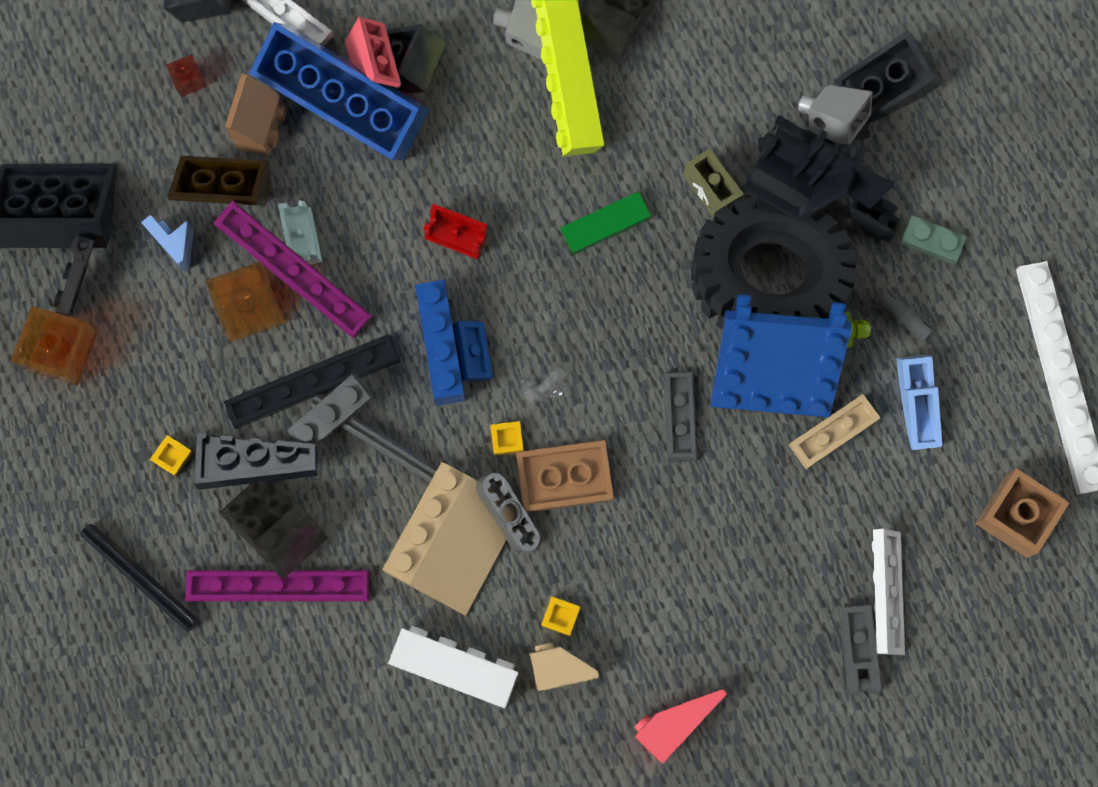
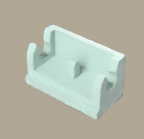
(300, 231)

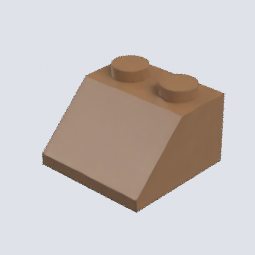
(255, 116)

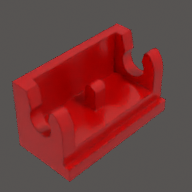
(456, 231)

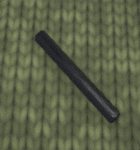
(139, 577)

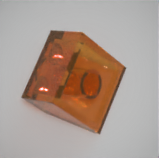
(245, 301)

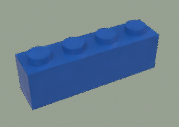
(440, 343)

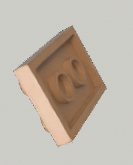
(564, 476)

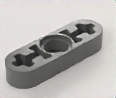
(495, 509)

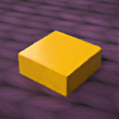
(506, 438)
(171, 456)
(560, 616)

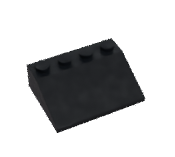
(55, 203)

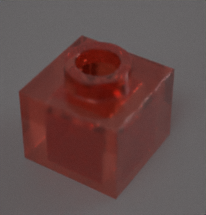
(186, 75)

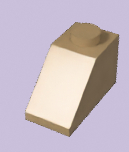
(558, 668)

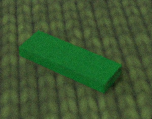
(605, 223)

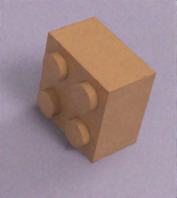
(1022, 513)

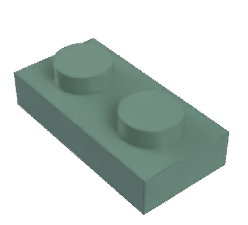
(933, 240)

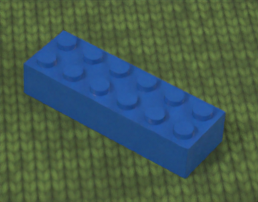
(338, 91)

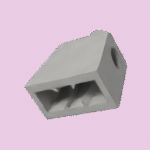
(520, 27)
(838, 112)

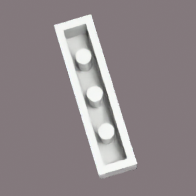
(453, 667)

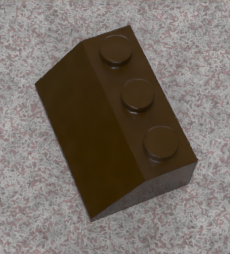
(221, 181)

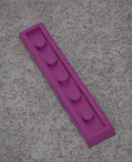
(292, 269)
(269, 587)

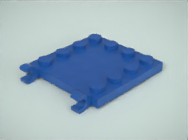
(780, 361)

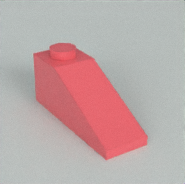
(371, 52)
(670, 727)

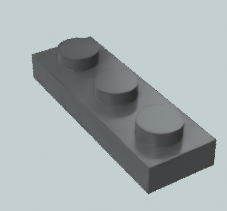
(331, 411)

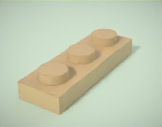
(834, 431)

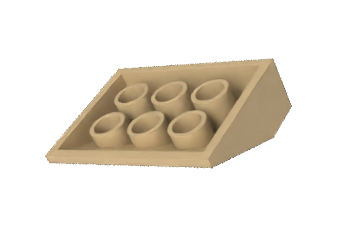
(449, 541)

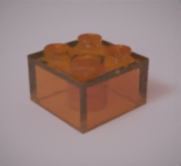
(54, 345)

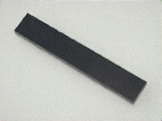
(310, 381)

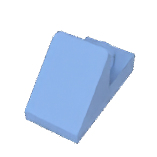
(176, 243)

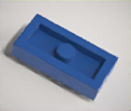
(472, 351)

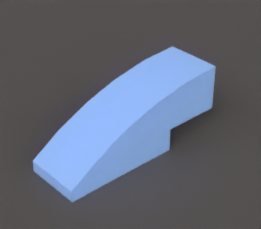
(920, 401)

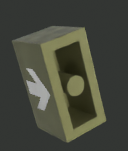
(711, 182)

